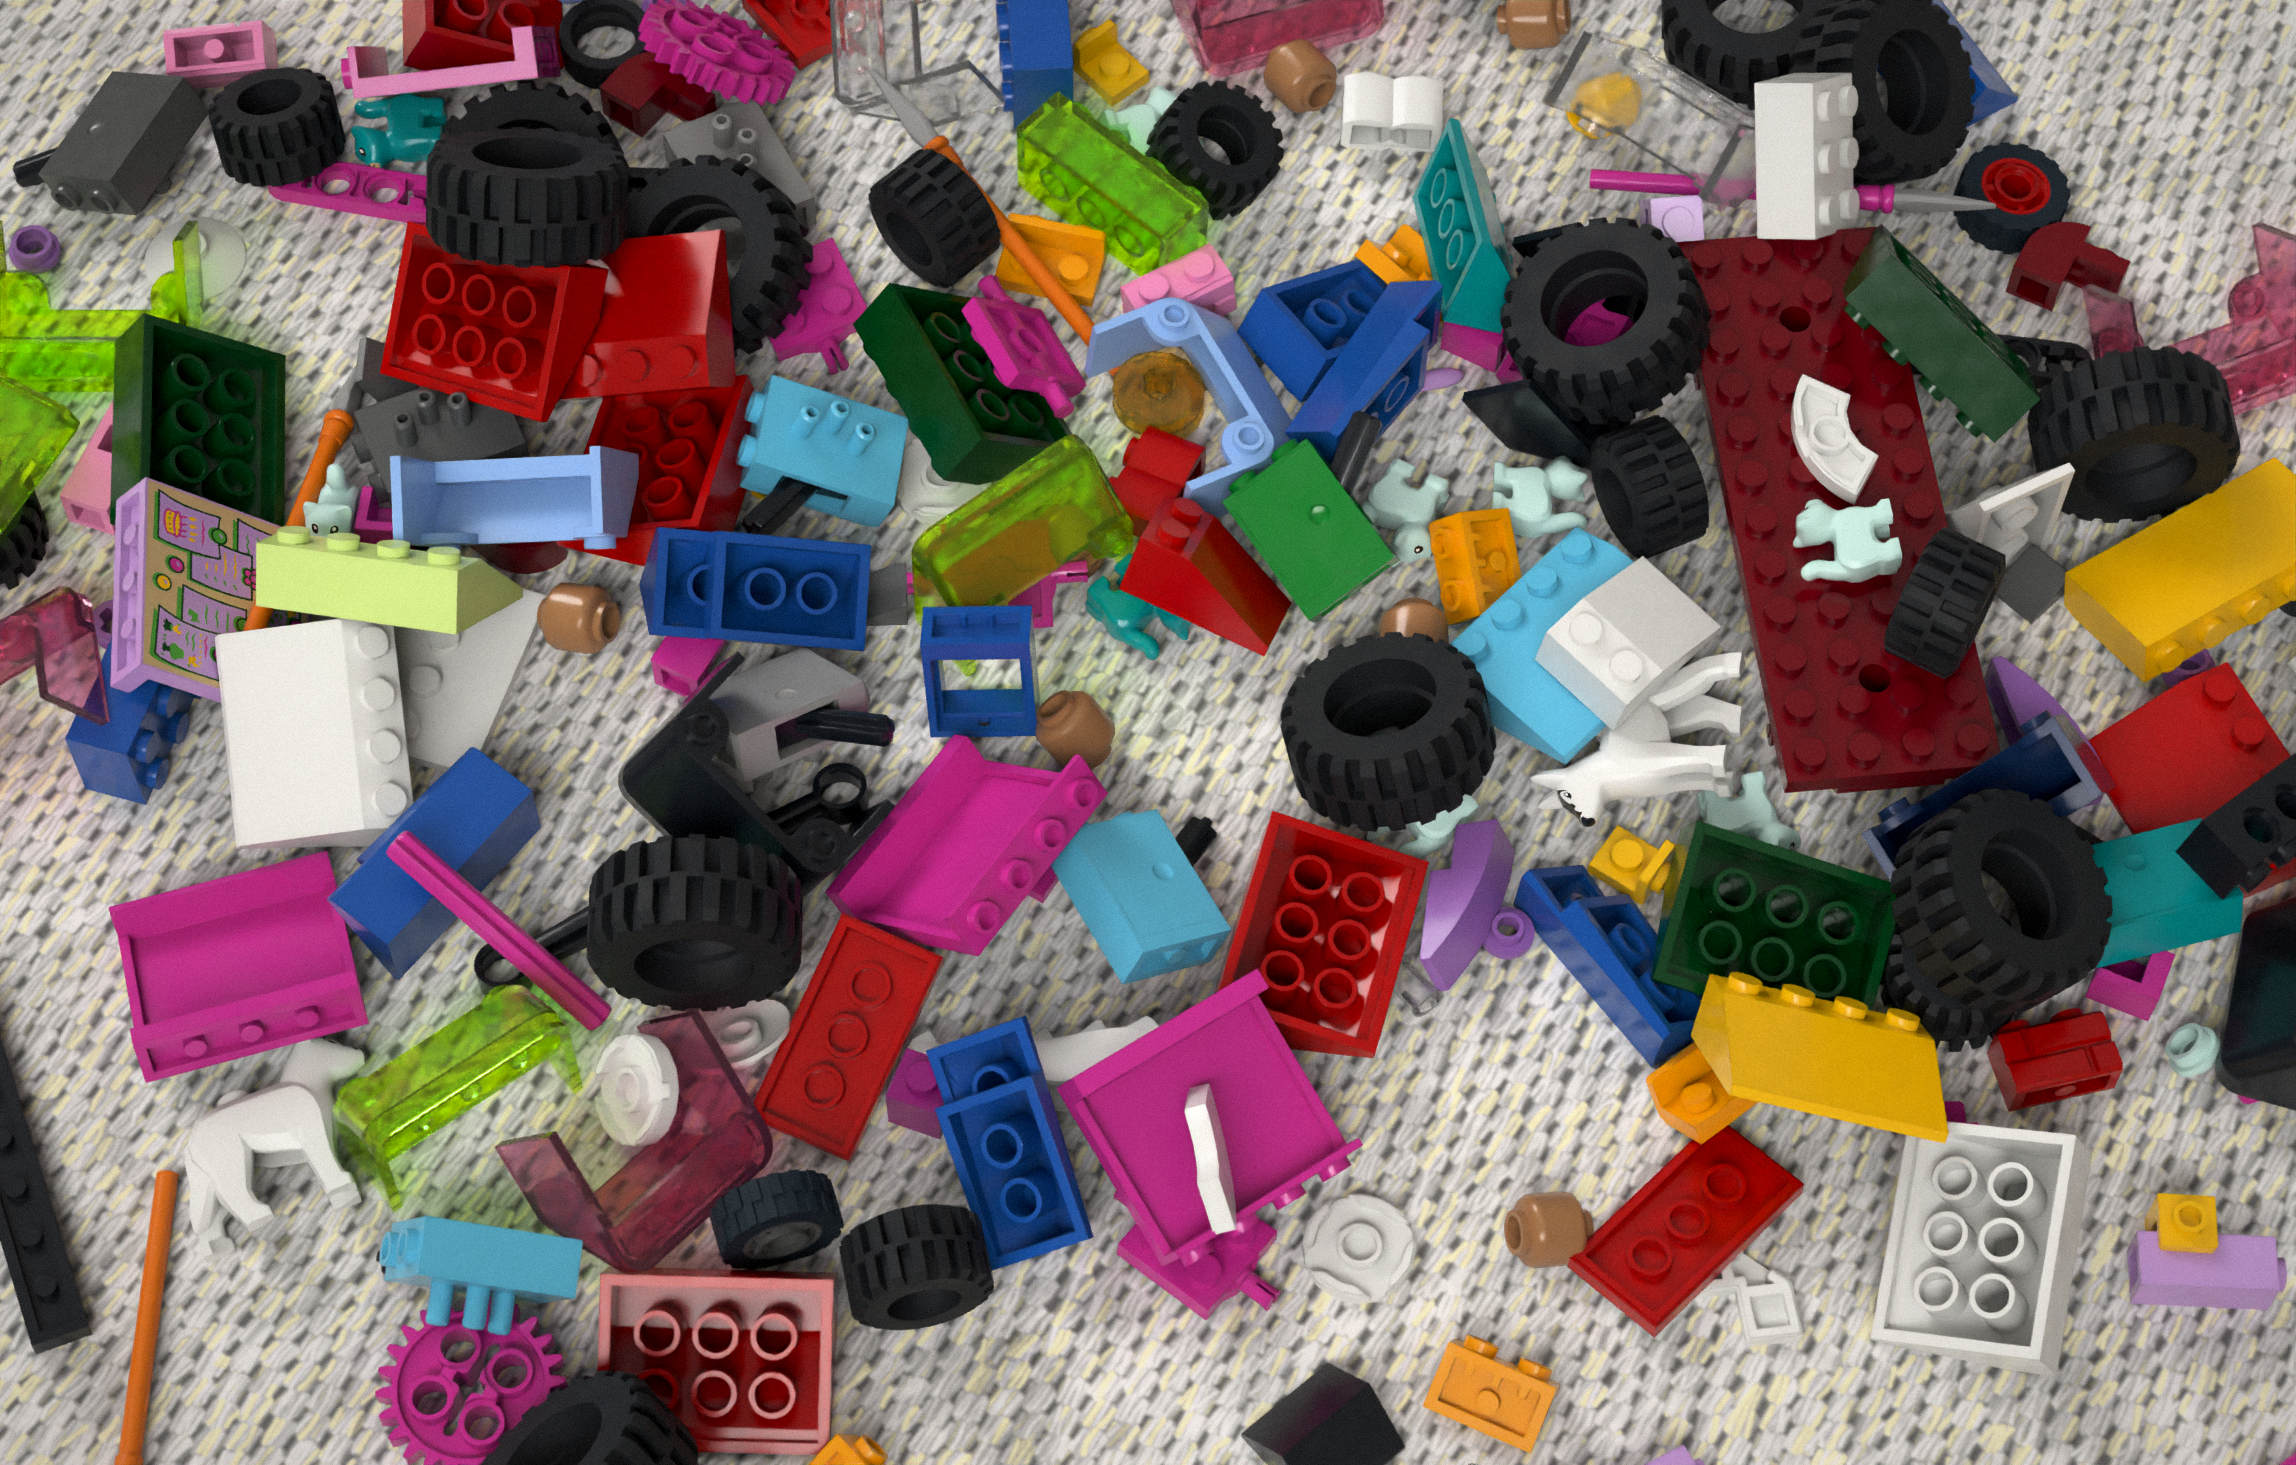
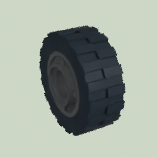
(776, 1219)

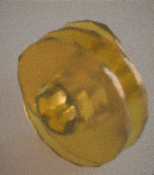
(1158, 393)

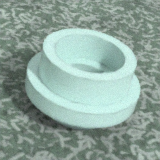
(2192, 1049)

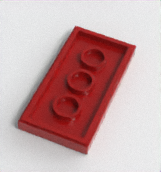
(847, 1037)
(1685, 1227)

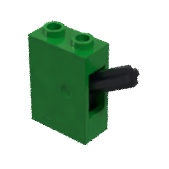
(1310, 523)

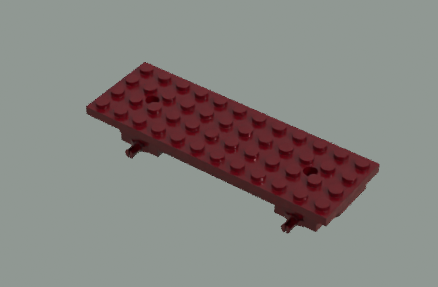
(1832, 694)

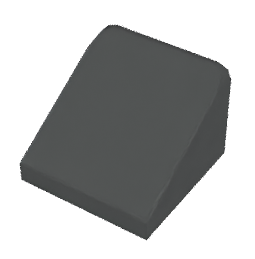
(368, 372)
(2032, 584)
(888, 596)

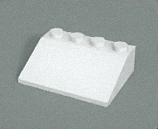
(313, 733)
(1984, 1246)

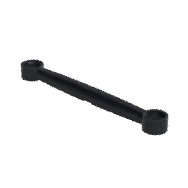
(571, 934)

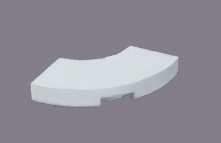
(1826, 441)
(1212, 1159)

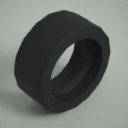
(586, 17)

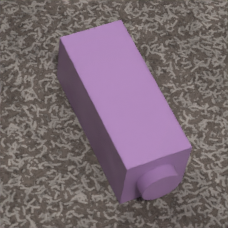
(1675, 216)
(2237, 1275)

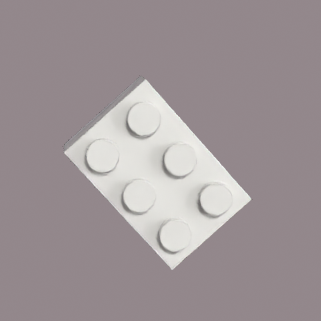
(1805, 155)

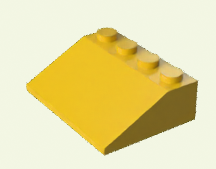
(1822, 1055)

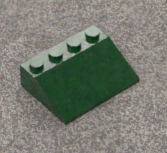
(1939, 337)
(949, 387)
(199, 417)
(1770, 916)

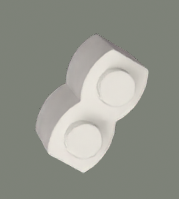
(1391, 112)

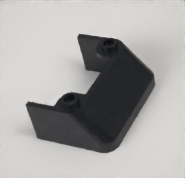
(1524, 414)
(687, 793)
(2260, 1010)

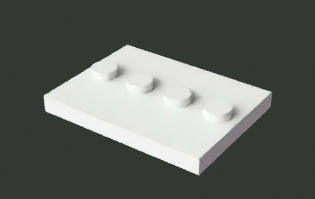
(461, 681)

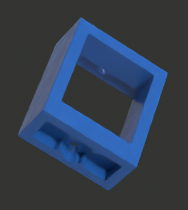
(979, 635)

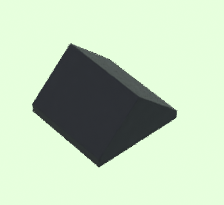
(1326, 1422)

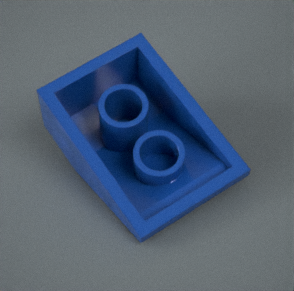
(1308, 322)

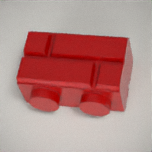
(2054, 1059)

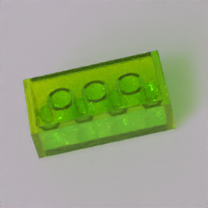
(1109, 185)

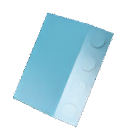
(1509, 633)

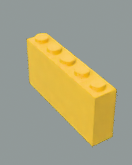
(2192, 574)

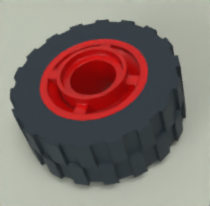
(2023, 186)

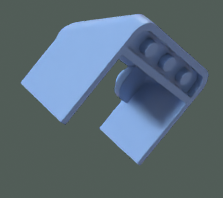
(1228, 372)
(515, 499)

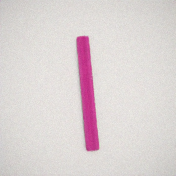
(498, 930)

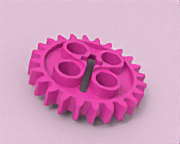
(716, 51)
(425, 1370)

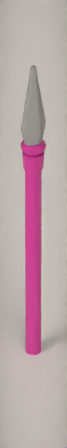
(1870, 196)

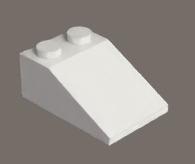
(2014, 515)
(1625, 641)

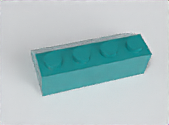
(1463, 233)

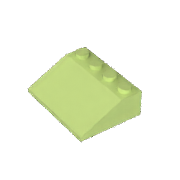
(378, 581)

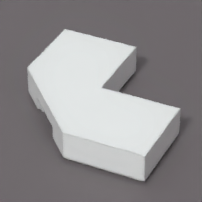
(1763, 1302)

